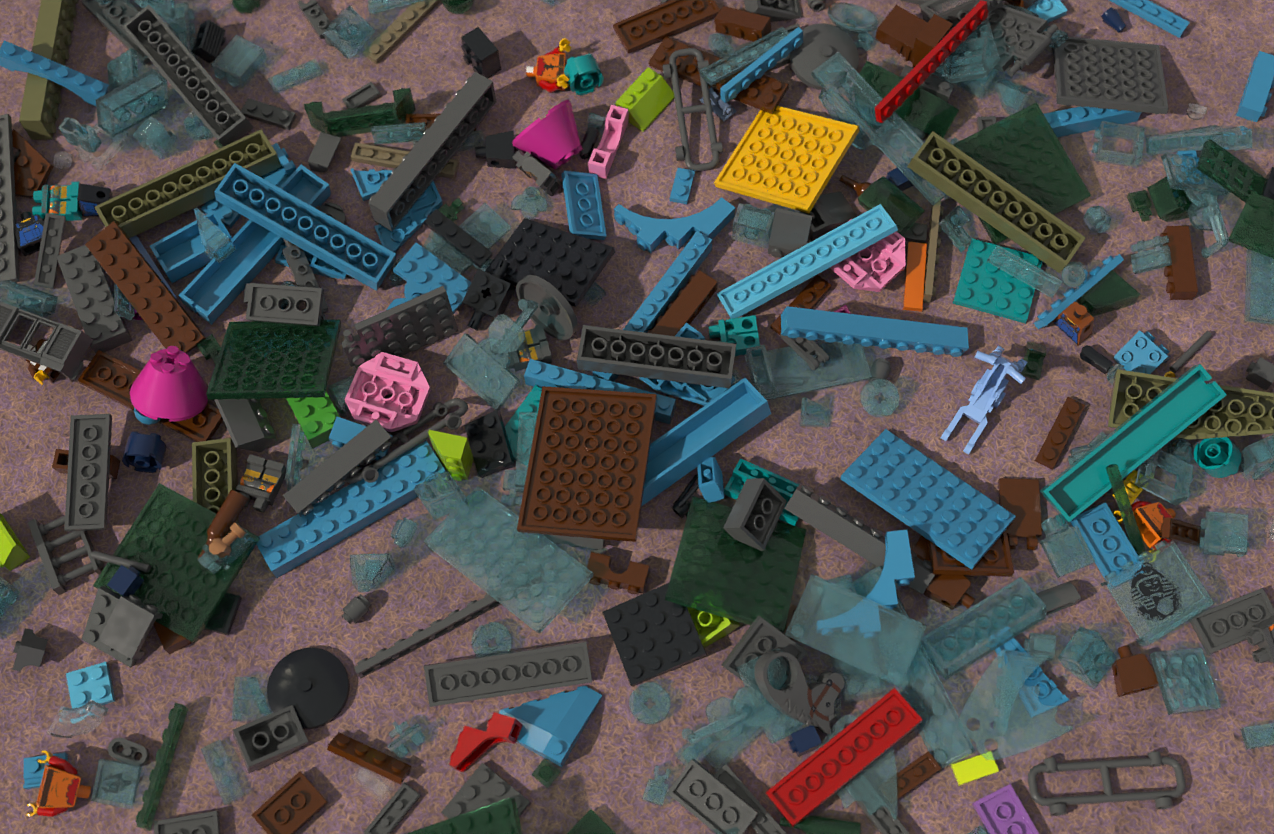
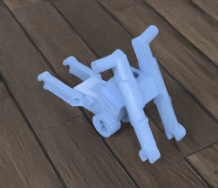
(987, 393)

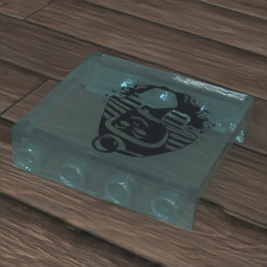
(1158, 592)

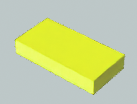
(973, 769)

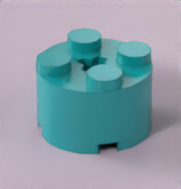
(583, 74)
(1218, 456)

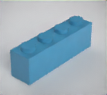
(1257, 88)

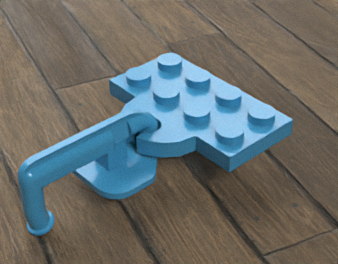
(427, 272)

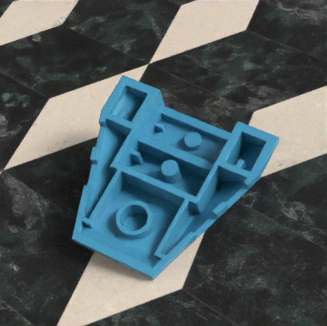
(692, 392)

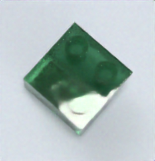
(1169, 202)

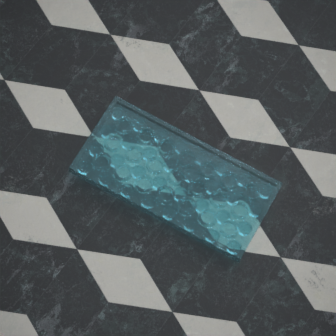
(513, 567)

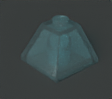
(1012, 96)
(370, 570)

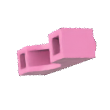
(614, 129)

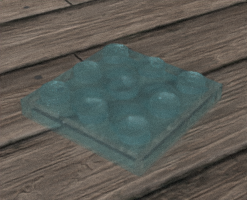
(1185, 681)

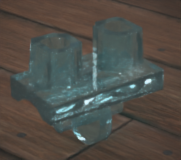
(398, 744)

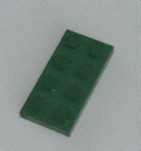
(1229, 171)

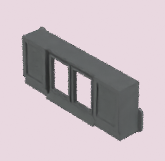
(62, 350)

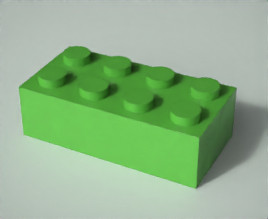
(315, 417)

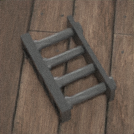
(52, 563)

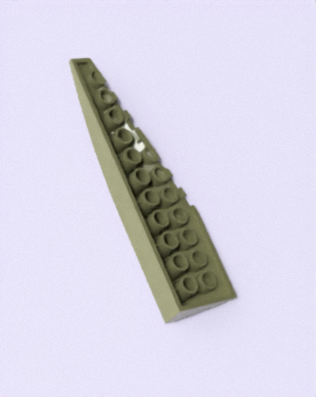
(1237, 414)

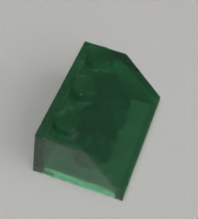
(895, 202)

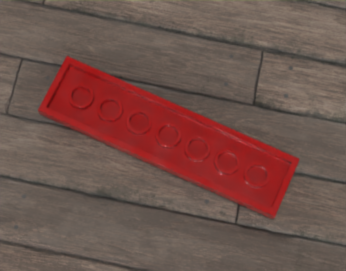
(843, 757)

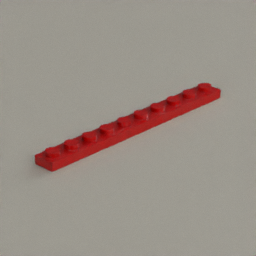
(931, 62)

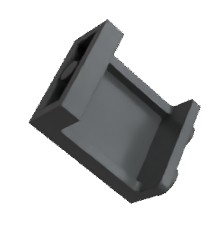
(129, 626)

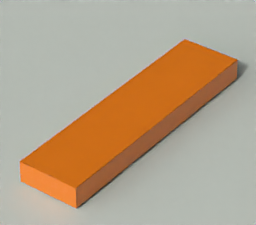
(915, 276)

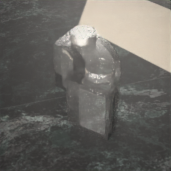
(77, 721)

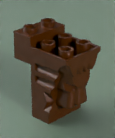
(910, 34)

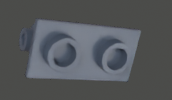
(720, 108)

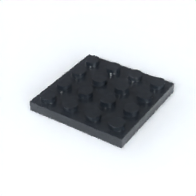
(653, 635)

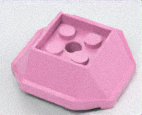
(883, 264)
(386, 376)

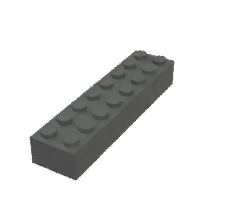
(656, 356)

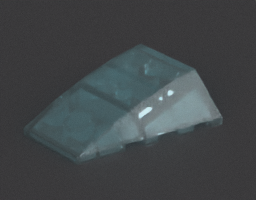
(971, 58)

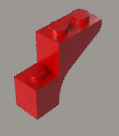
(475, 742)

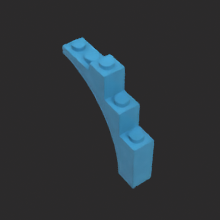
(676, 231)
(896, 569)

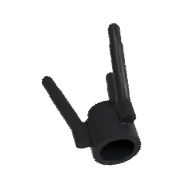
(682, 505)

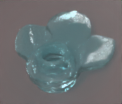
(529, 205)

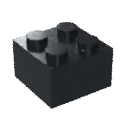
(480, 53)

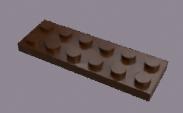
(663, 21)

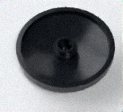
(312, 683)

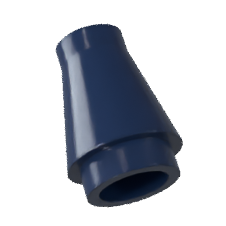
(1113, 19)

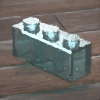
(27, 298)

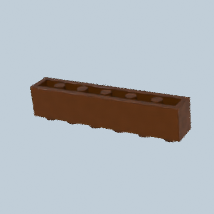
(687, 305)

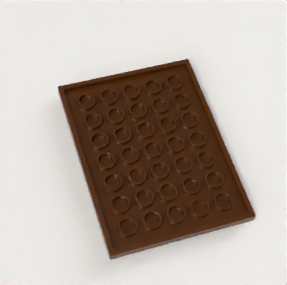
(588, 464)

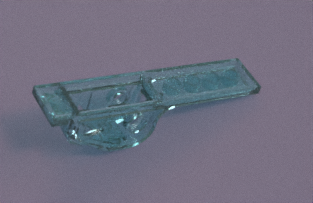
(891, 136)

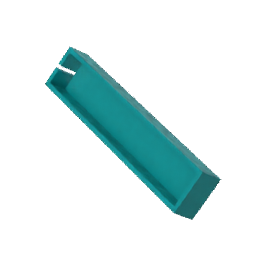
(1133, 441)

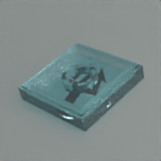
(116, 783)

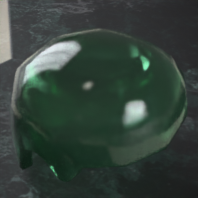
(245, 6)

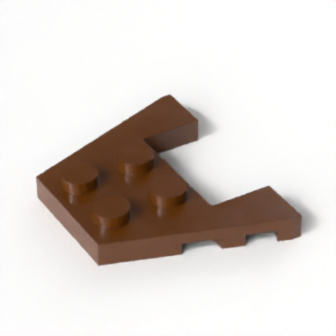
(30, 167)

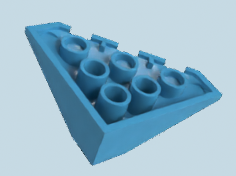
(555, 722)

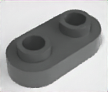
(129, 753)

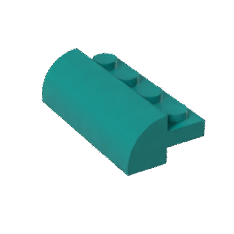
(746, 470)

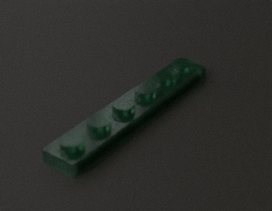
(159, 774)

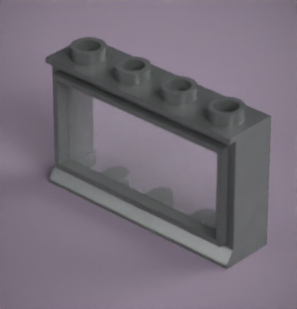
(954, 10)

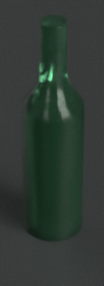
(824, 825)

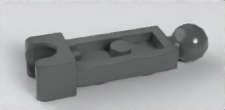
(315, 17)

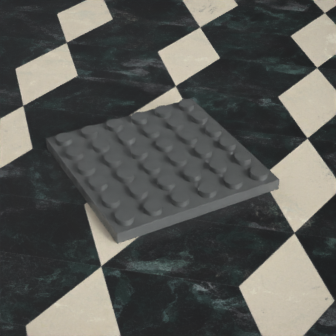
(1110, 75)

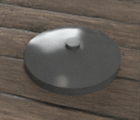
(819, 45)
(553, 308)

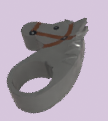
(802, 702)

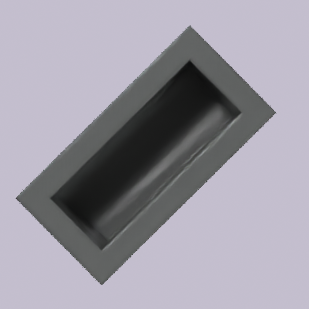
(323, 152)
(1059, 597)

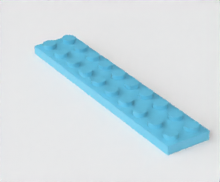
(807, 261)

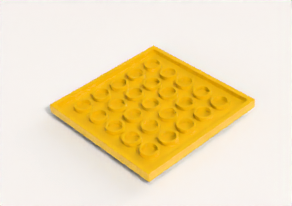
(787, 158)

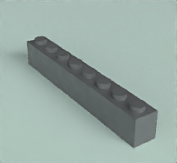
(851, 532)

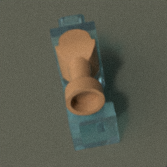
(227, 549)

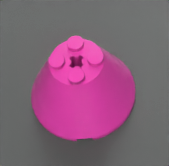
(553, 137)
(169, 387)

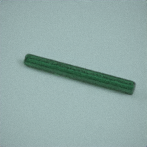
(1125, 508)

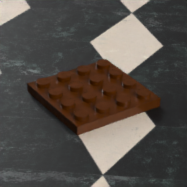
(994, 563)

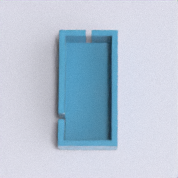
(183, 250)

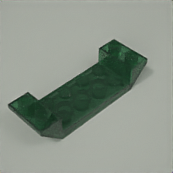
(919, 109)
(361, 120)

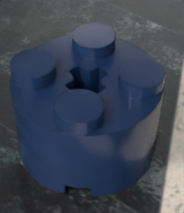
(144, 452)

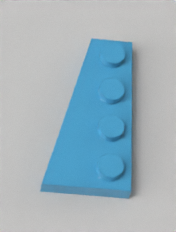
(1049, 693)

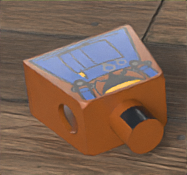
(1075, 322)

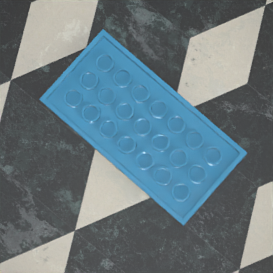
(928, 498)

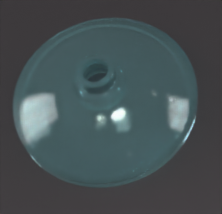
(852, 18)

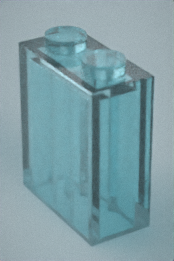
(239, 62)

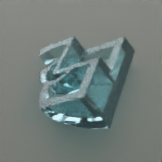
(248, 700)

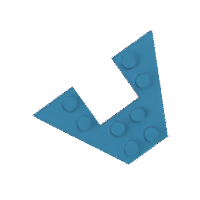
(369, 184)

